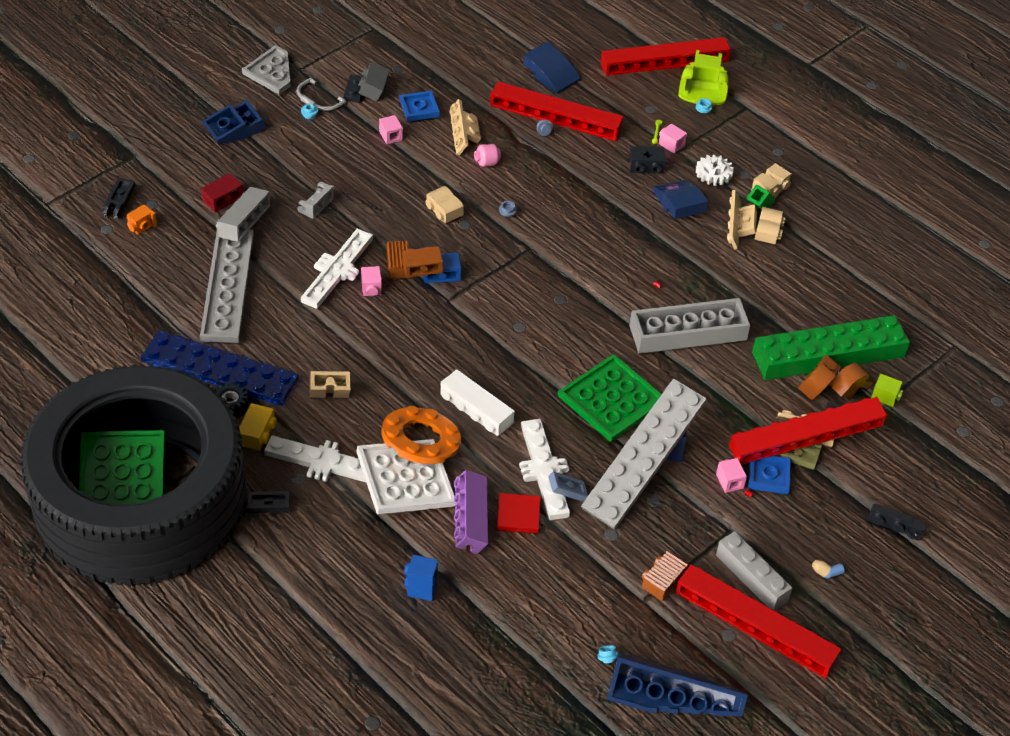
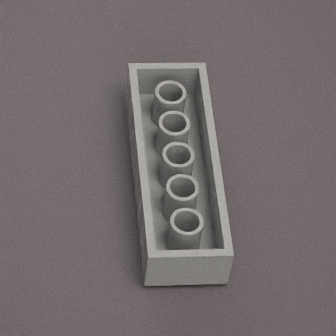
(689, 325)

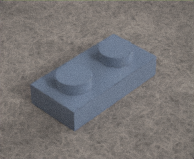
(568, 486)

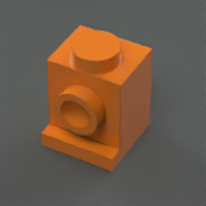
(141, 219)

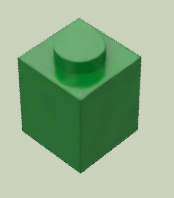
(760, 197)

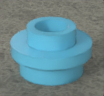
(704, 105)
(309, 111)
(608, 654)

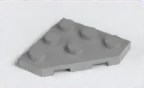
(270, 70)

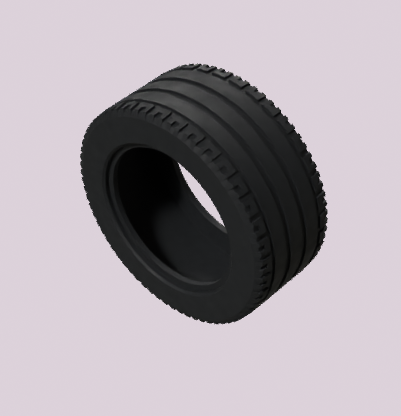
(149, 537)

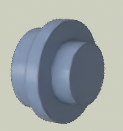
(544, 127)
(507, 209)

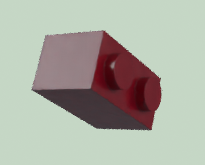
(222, 192)

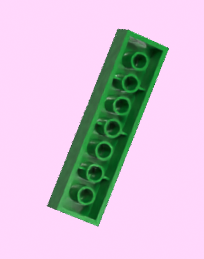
(844, 343)

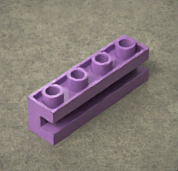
(471, 511)

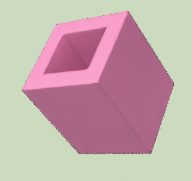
(391, 129)
(672, 138)
(371, 281)
(731, 475)

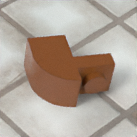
(819, 378)
(850, 380)

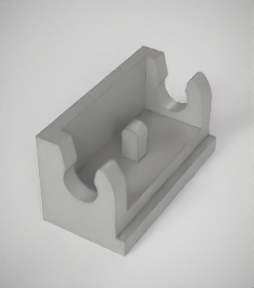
(317, 201)

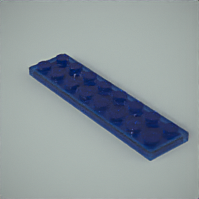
(220, 367)

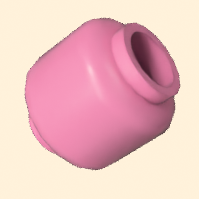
(487, 155)

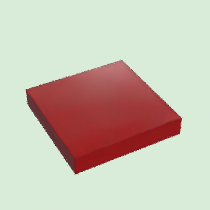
(518, 513)

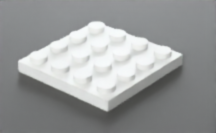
(403, 484)

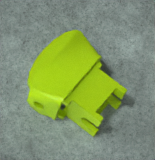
(704, 80)

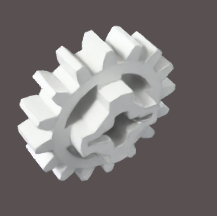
(714, 170)

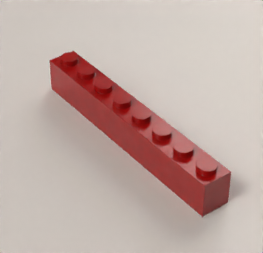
(661, 56)
(556, 111)
(807, 430)
(758, 621)

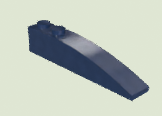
(671, 690)

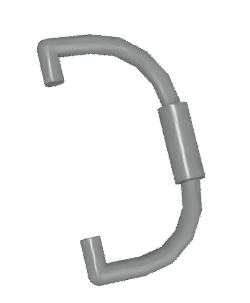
(306, 100)

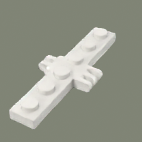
(336, 268)
(319, 460)
(541, 466)

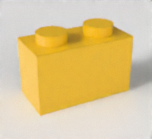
(256, 426)

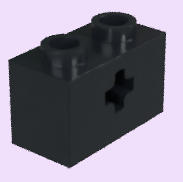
(647, 159)

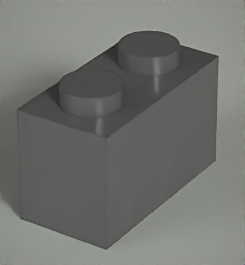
(373, 81)

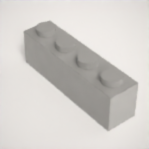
(243, 214)
(753, 571)

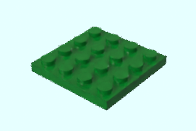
(610, 397)
(122, 465)

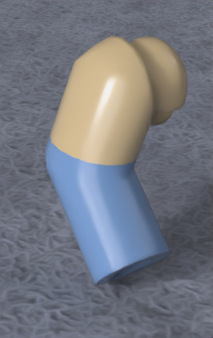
(826, 570)

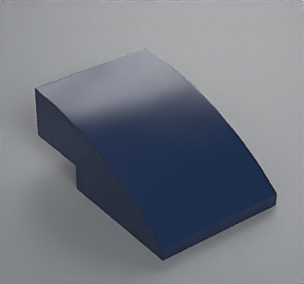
(551, 67)
(234, 123)
(681, 198)

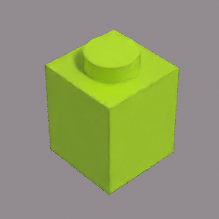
(887, 390)

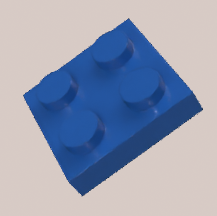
(419, 106)
(770, 474)

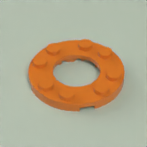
(435, 453)

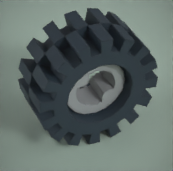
(237, 393)

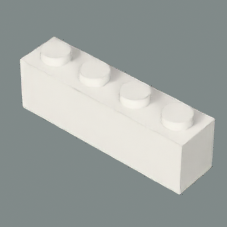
(477, 402)

